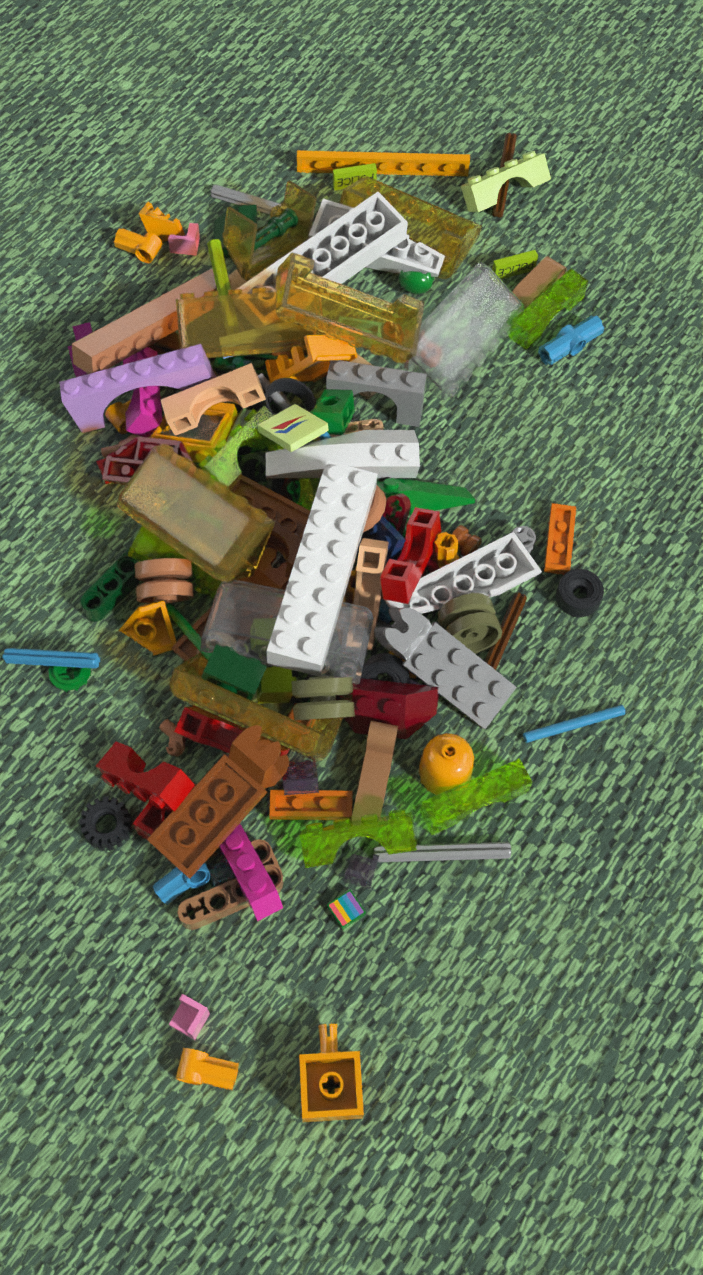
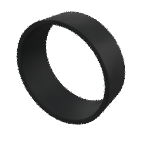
(293, 386)

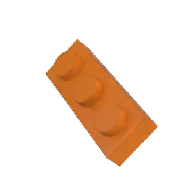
(560, 539)
(311, 806)

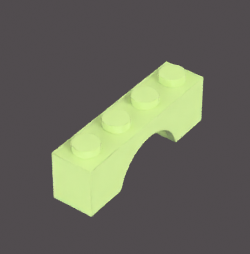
(483, 191)

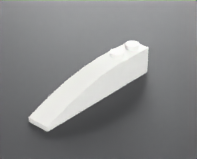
(404, 256)
(377, 451)
(484, 571)

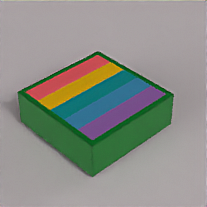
(346, 909)

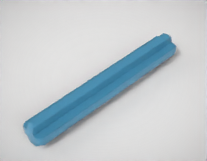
(51, 658)

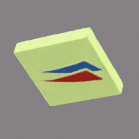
(293, 427)

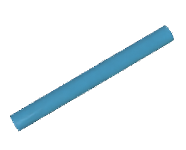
(574, 723)

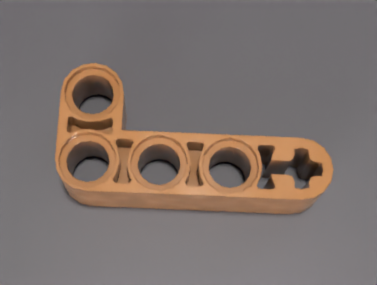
(375, 770)
(228, 892)

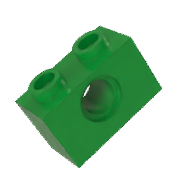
(336, 409)

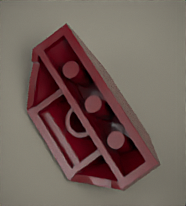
(126, 460)
(391, 703)

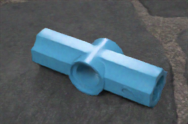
(571, 340)

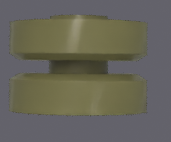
(471, 621)
(322, 696)

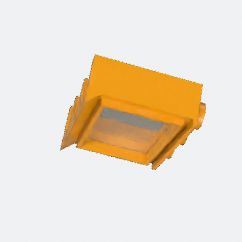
(315, 366)
(212, 429)

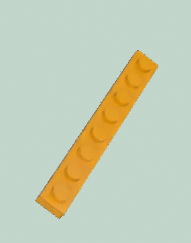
(385, 162)

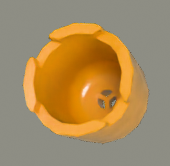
(445, 772)

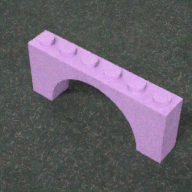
(91, 393)

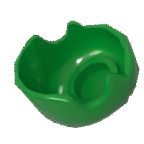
(416, 282)

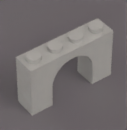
(401, 386)

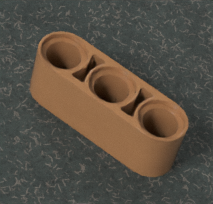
(539, 280)

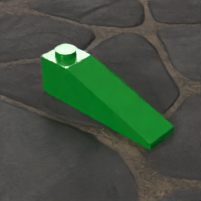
(426, 494)

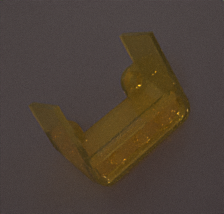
(241, 233)

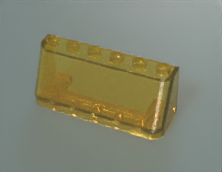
(427, 223)
(346, 312)
(236, 324)
(196, 515)
(309, 742)

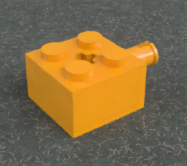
(336, 1066)

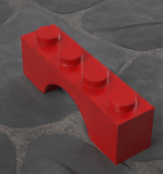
(403, 575)
(209, 729)
(162, 786)

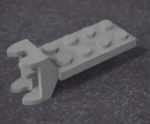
(446, 664)

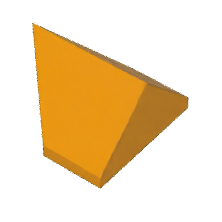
(158, 223)
(151, 627)

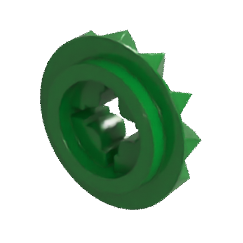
(64, 682)

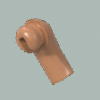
(176, 741)

